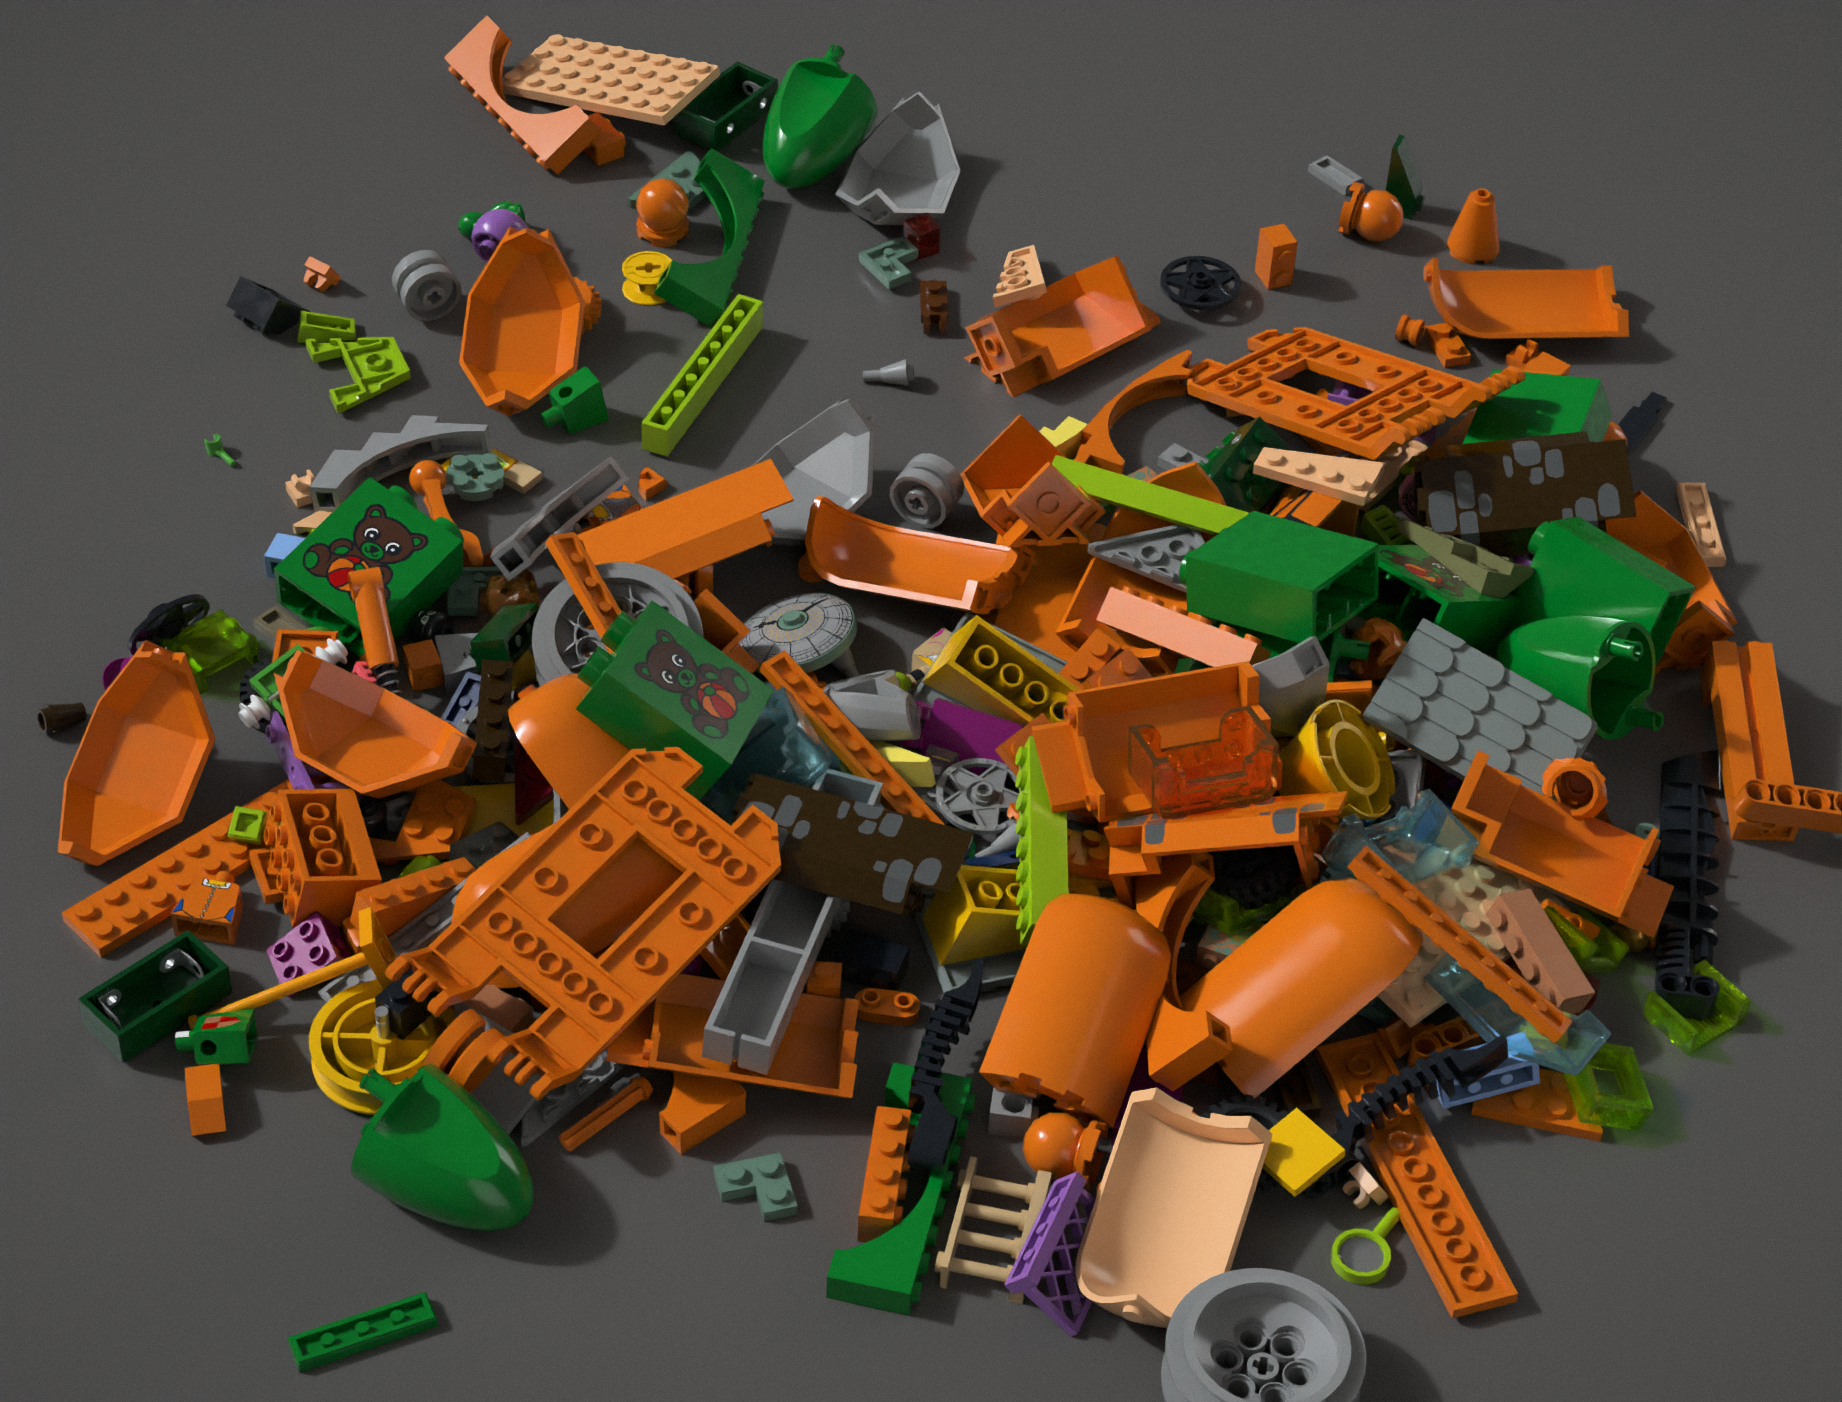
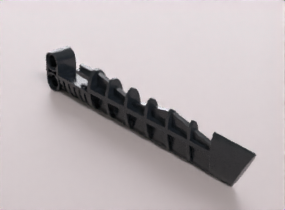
(1684, 857)

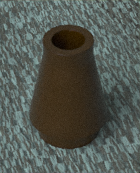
(57, 717)

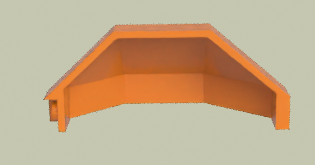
(522, 323)
(365, 731)
(136, 758)

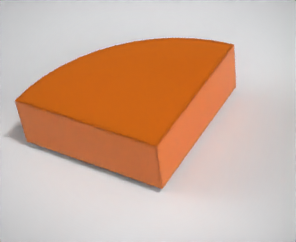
(650, 483)

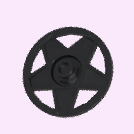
(1200, 283)
(169, 620)

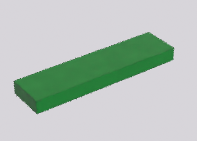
(362, 1331)

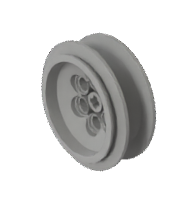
(561, 622)
(1276, 1318)

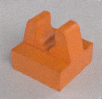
(322, 272)
(1522, 354)

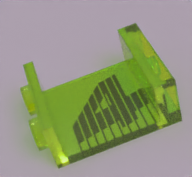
(1695, 1034)

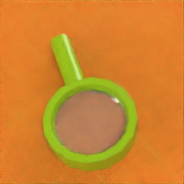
(1364, 1254)

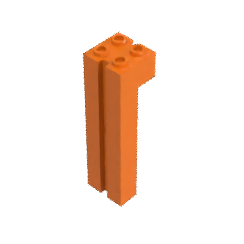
(1748, 727)

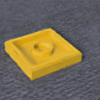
(1300, 1152)

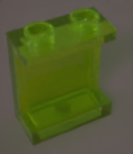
(213, 646)
(1223, 911)
(1592, 956)

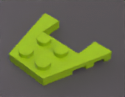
(372, 363)

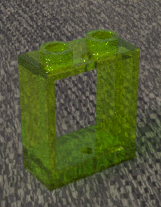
(1594, 1107)

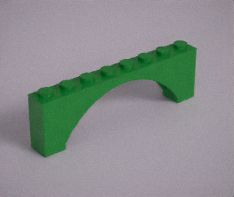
(706, 286)
(888, 1268)

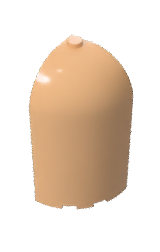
(1168, 1206)

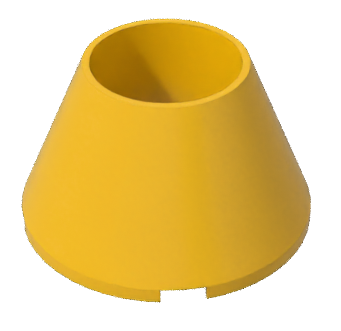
(1340, 754)

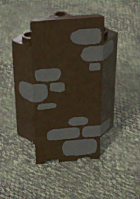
(1509, 487)
(856, 846)

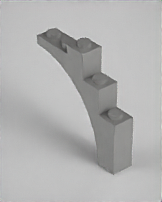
(391, 452)
(556, 517)

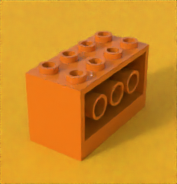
(320, 852)

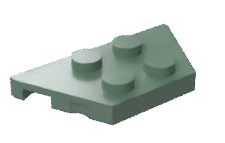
(683, 173)

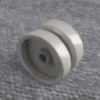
(426, 285)
(926, 490)

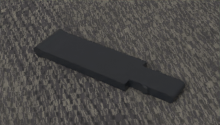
(1641, 419)

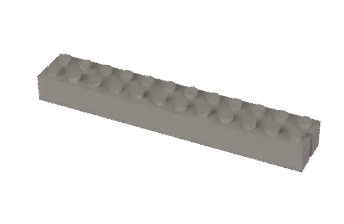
(776, 957)

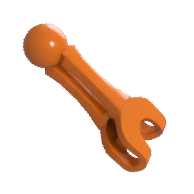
(429, 480)

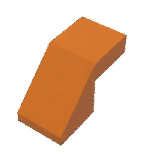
(205, 1099)

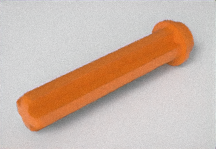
(637, 1090)

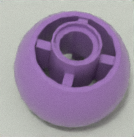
(490, 230)

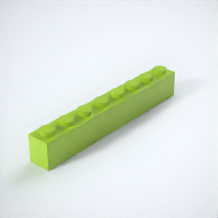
(702, 375)
(1040, 845)

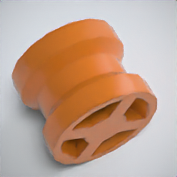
(1410, 329)

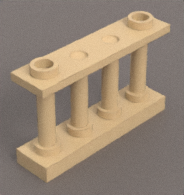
(1034, 1194)

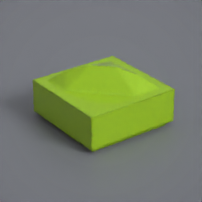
(247, 825)

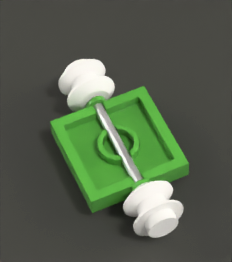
(266, 687)

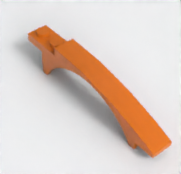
(1157, 383)

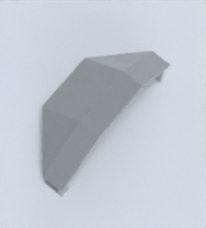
(902, 166)
(822, 458)
(1293, 686)

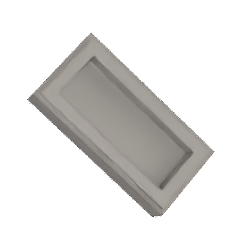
(1334, 174)

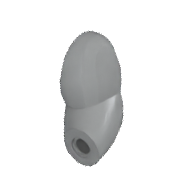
(877, 706)

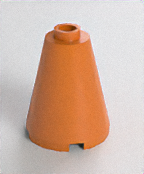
(1476, 229)

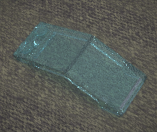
(1493, 1017)

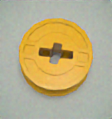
(642, 277)

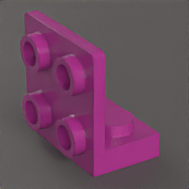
(308, 948)

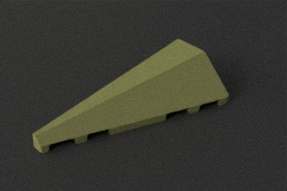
(1473, 564)

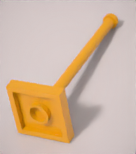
(375, 952)

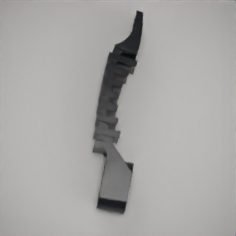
(1464, 1065)
(936, 1126)

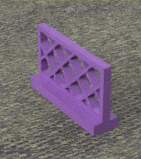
(1035, 1256)

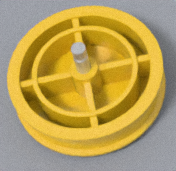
(356, 1036)

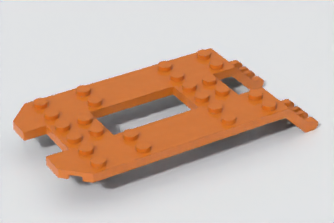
(1403, 400)
(587, 996)

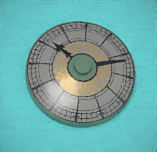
(805, 625)

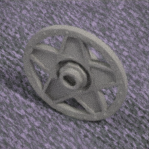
(977, 795)

